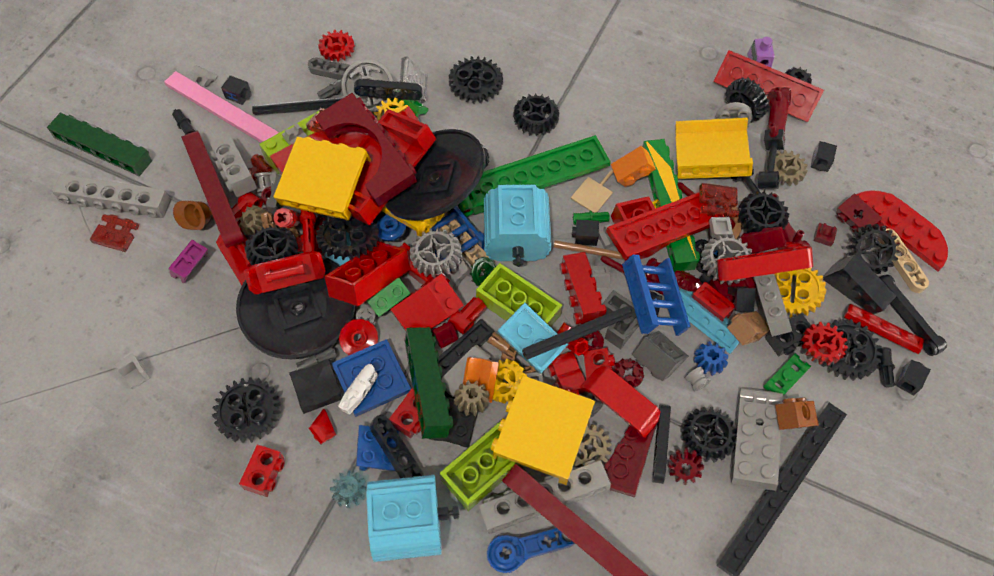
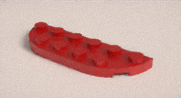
(912, 228)

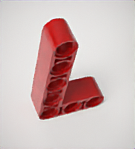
(787, 258)

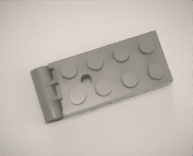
(757, 446)

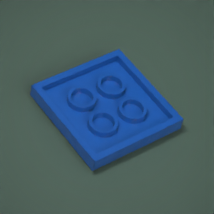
(390, 381)

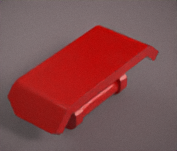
(235, 257)
(285, 272)
(623, 399)

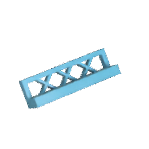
(709, 323)

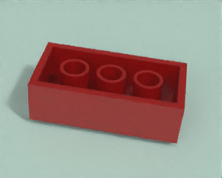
(367, 275)

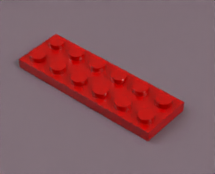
(803, 95)
(659, 227)

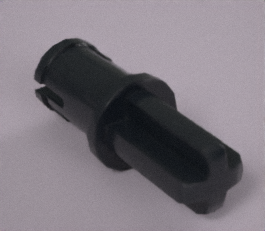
(182, 122)
(886, 367)

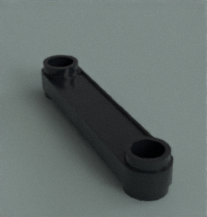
(933, 343)

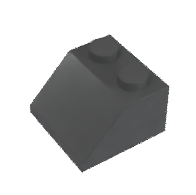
(659, 355)

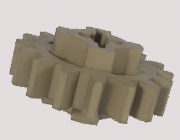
(790, 167)
(591, 438)

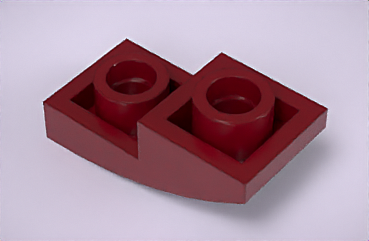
(765, 240)

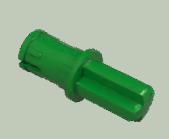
(597, 216)

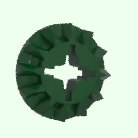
(484, 263)

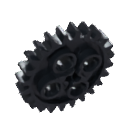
(475, 79)
(332, 237)
(865, 352)
(229, 413)

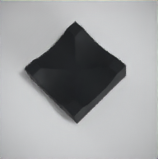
(315, 386)
(462, 426)

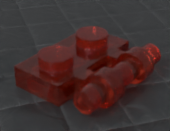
(718, 195)
(112, 237)

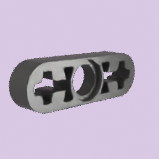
(320, 66)

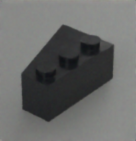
(859, 284)

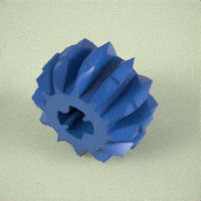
(711, 358)

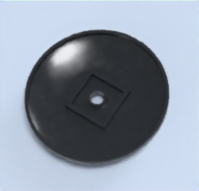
(458, 163)
(287, 334)

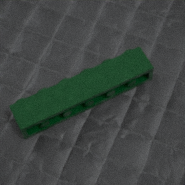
(100, 144)
(427, 383)

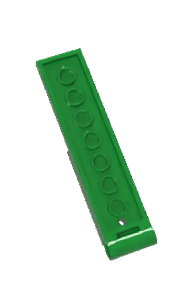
(540, 170)

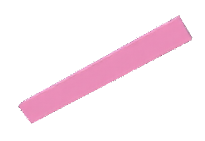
(220, 107)

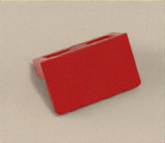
(713, 301)

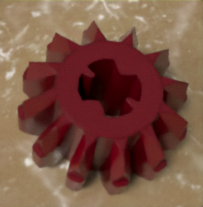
(686, 474)

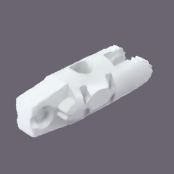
(358, 389)

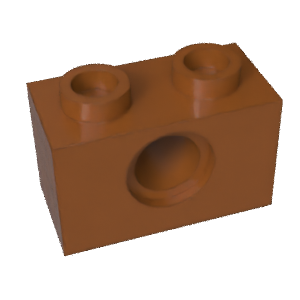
(796, 413)

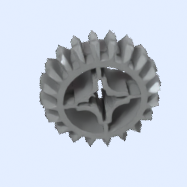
(727, 248)
(423, 252)

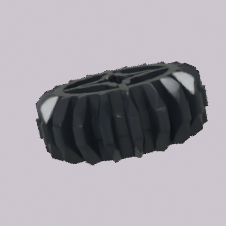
(749, 93)
(535, 119)
(769, 211)
(280, 240)
(870, 242)
(701, 430)

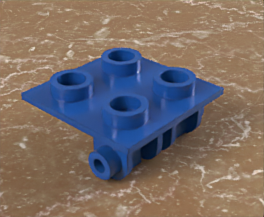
(369, 451)

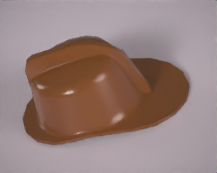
(192, 214)

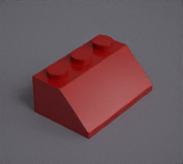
(632, 208)

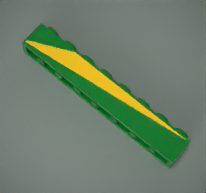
(665, 189)

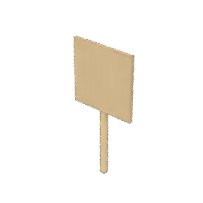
(592, 194)

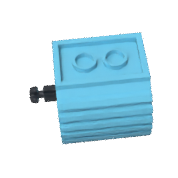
(517, 224)
(405, 518)

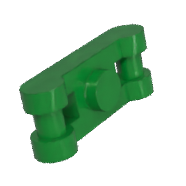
(787, 376)

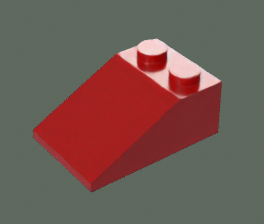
(427, 304)

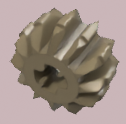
(251, 220)
(468, 391)

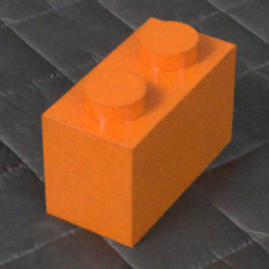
(633, 166)

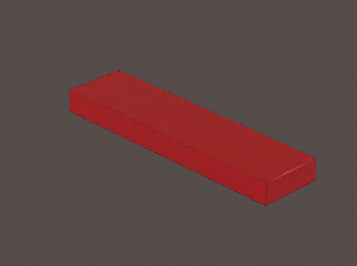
(884, 328)

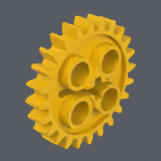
(813, 290)

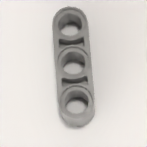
(456, 374)

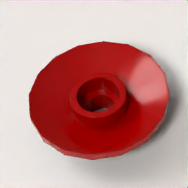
(367, 338)

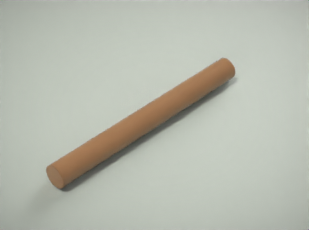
(587, 249)

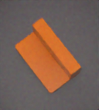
(483, 371)

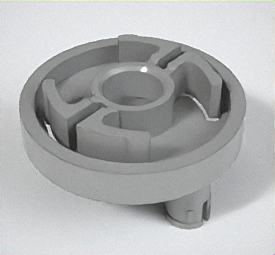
(365, 73)

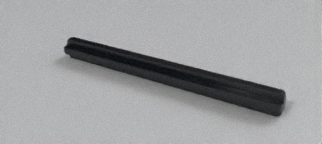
(294, 106)
(576, 332)

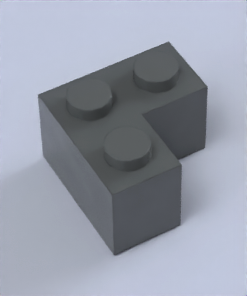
(620, 332)

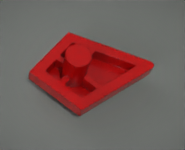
(322, 428)

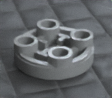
(734, 110)

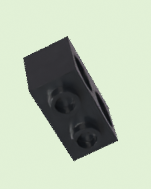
(792, 338)

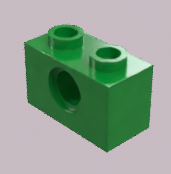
(388, 297)

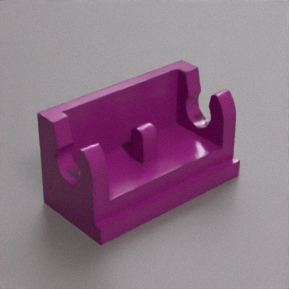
(187, 260)

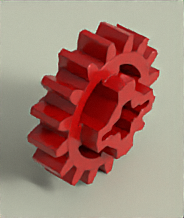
(336, 45)
(826, 343)

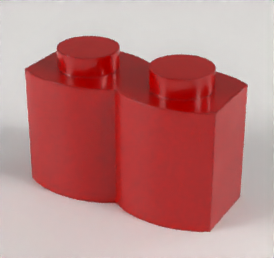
(567, 372)

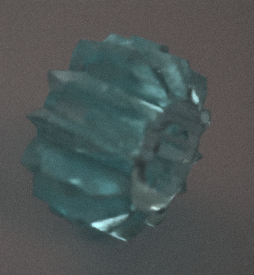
(342, 484)

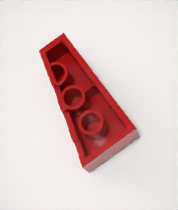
(581, 288)

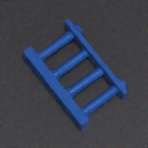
(466, 226)
(643, 301)

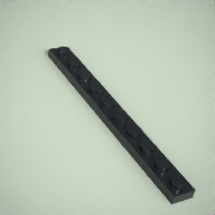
(775, 501)

